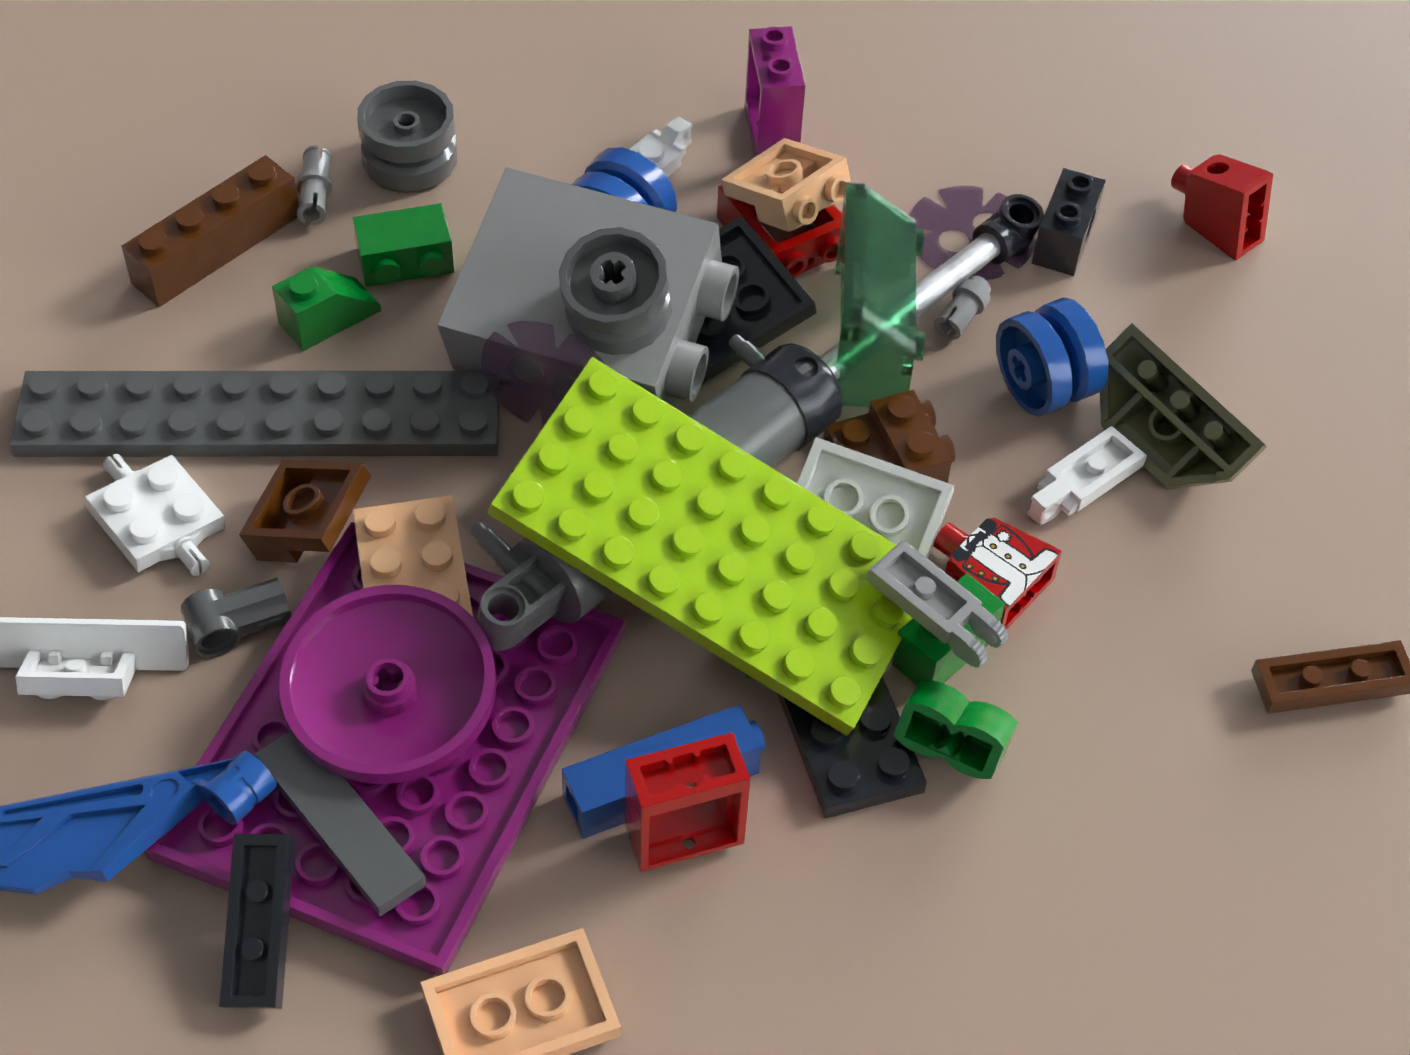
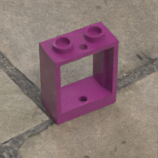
(773, 87)

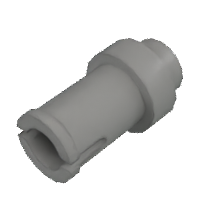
(968, 300)

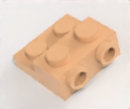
(789, 183)

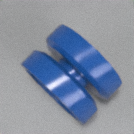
(630, 177)
(1051, 356)

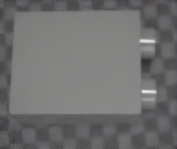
(516, 278)

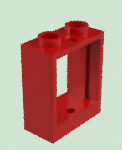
(817, 244)
(667, 811)

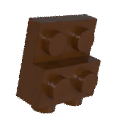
(898, 432)
(303, 509)

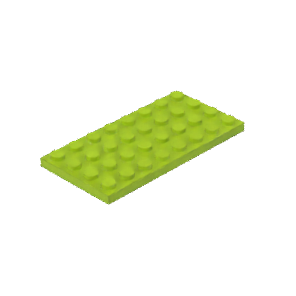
(708, 543)

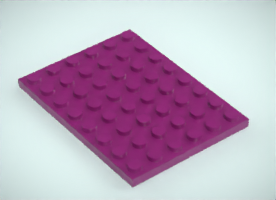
(448, 822)

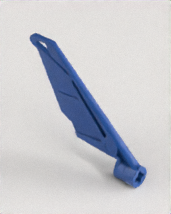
(109, 825)

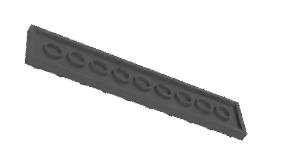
(256, 414)

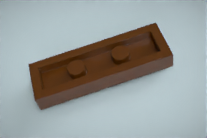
(1332, 676)

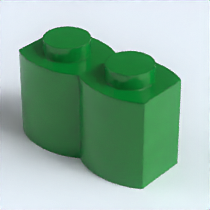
(946, 725)

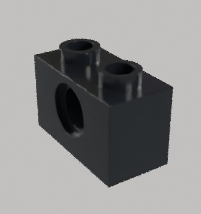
(1068, 221)

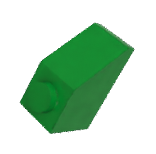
(320, 305)

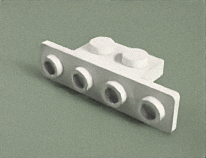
(88, 654)

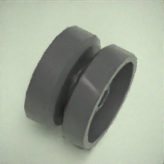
(407, 135)
(615, 290)

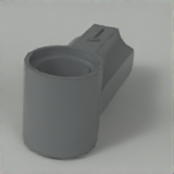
(220, 619)

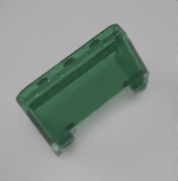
(876, 297)

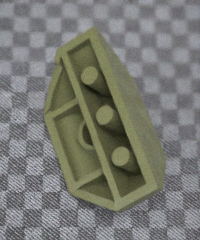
(1172, 417)

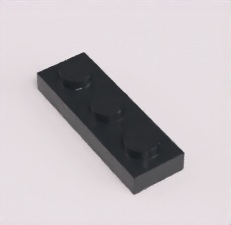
(257, 921)

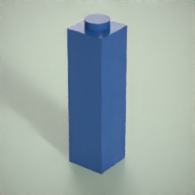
(597, 785)

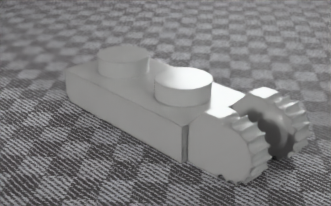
(937, 602)

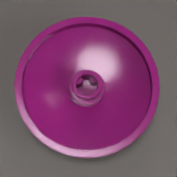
(387, 684)

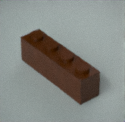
(211, 230)

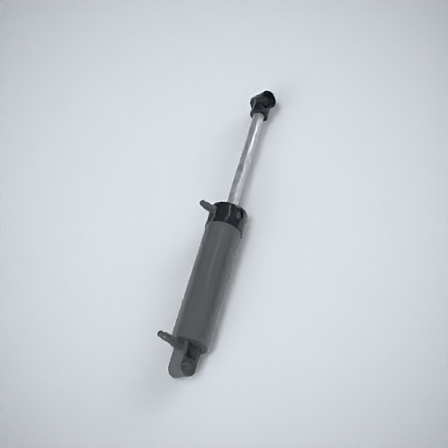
(766, 412)

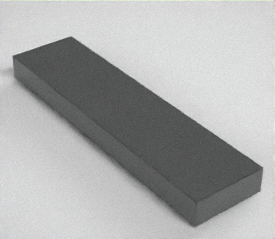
(343, 825)

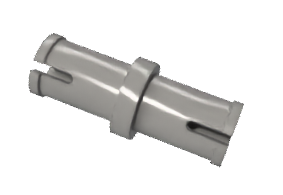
(314, 185)

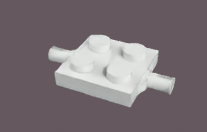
(155, 513)

